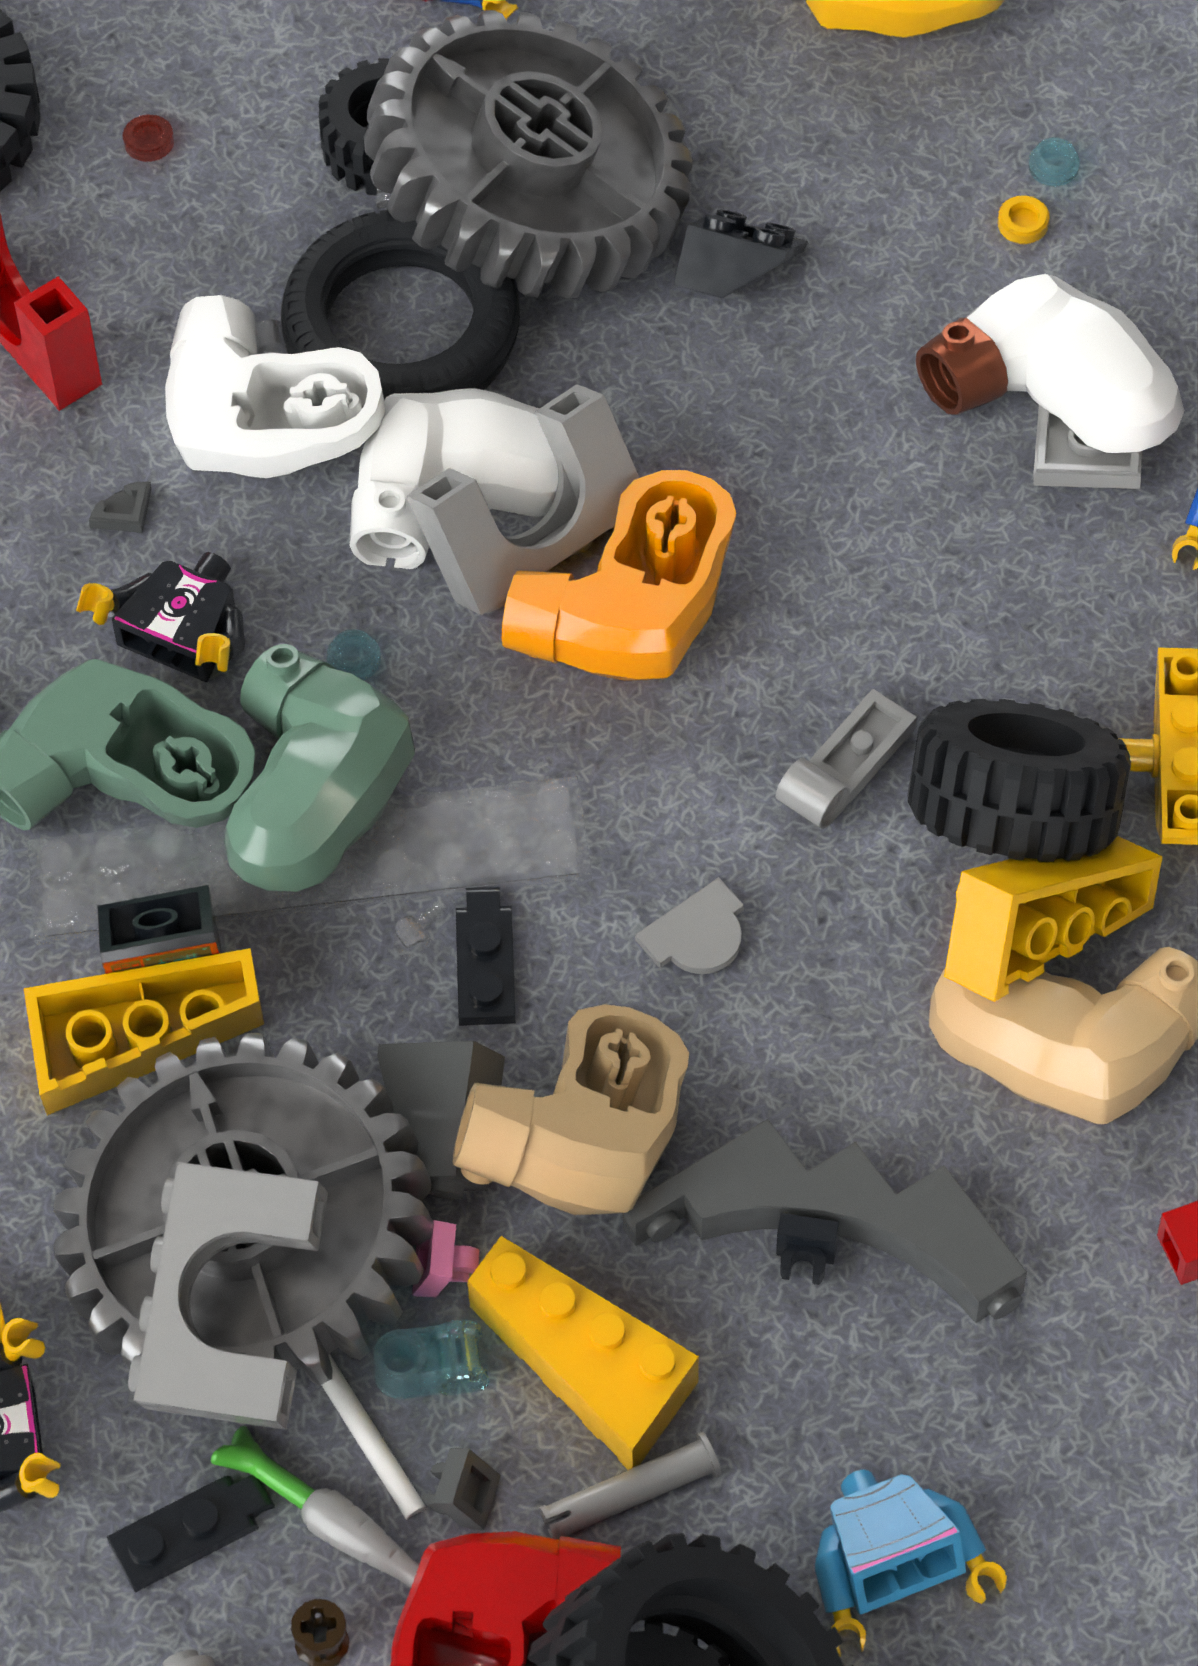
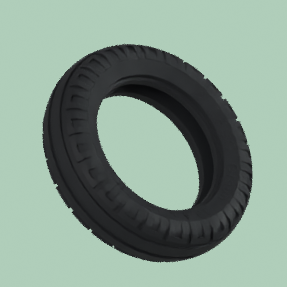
(383, 242)

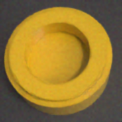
(1023, 219)

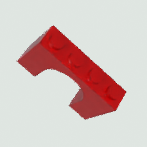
(47, 333)

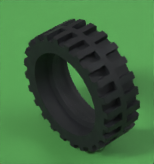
(694, 1587)

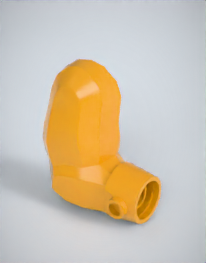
(648, 590)

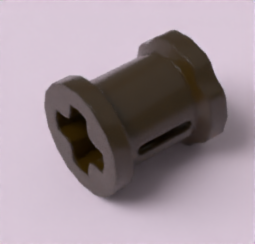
(303, 1632)

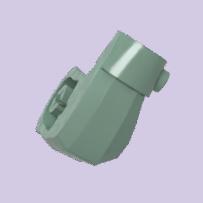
(127, 740)

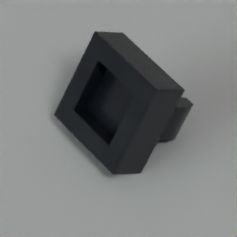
(806, 1240)

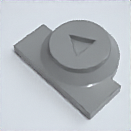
(698, 933)

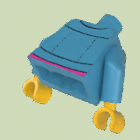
(892, 1544)

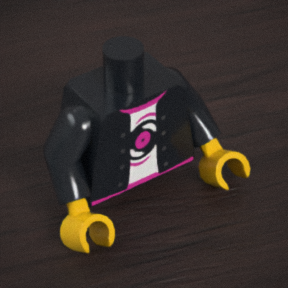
(174, 615)
(21, 1450)

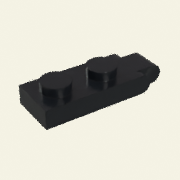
(485, 959)
(189, 1529)

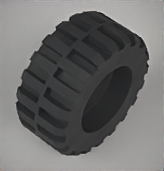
(1019, 780)

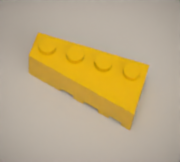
(1030, 911)
(116, 1024)
(586, 1350)

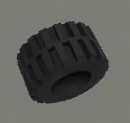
(344, 120)

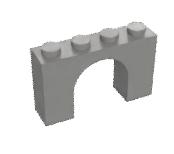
(591, 477)
(207, 1214)

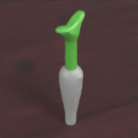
(323, 1510)

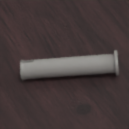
(632, 1487)

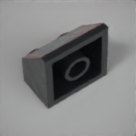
(157, 929)

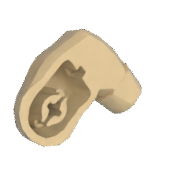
(1070, 1043)
(599, 1129)

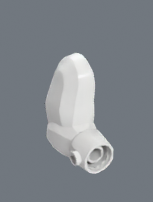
(262, 409)
(426, 434)

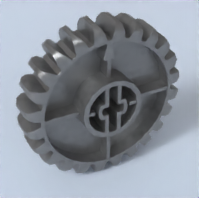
(528, 154)
(259, 1118)

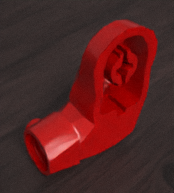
(487, 1596)

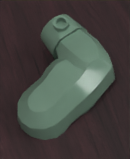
(324, 778)

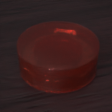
(148, 138)

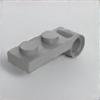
(846, 761)

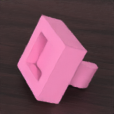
(443, 1261)

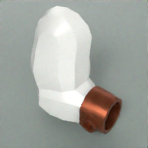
(1068, 355)

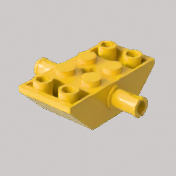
(1173, 749)

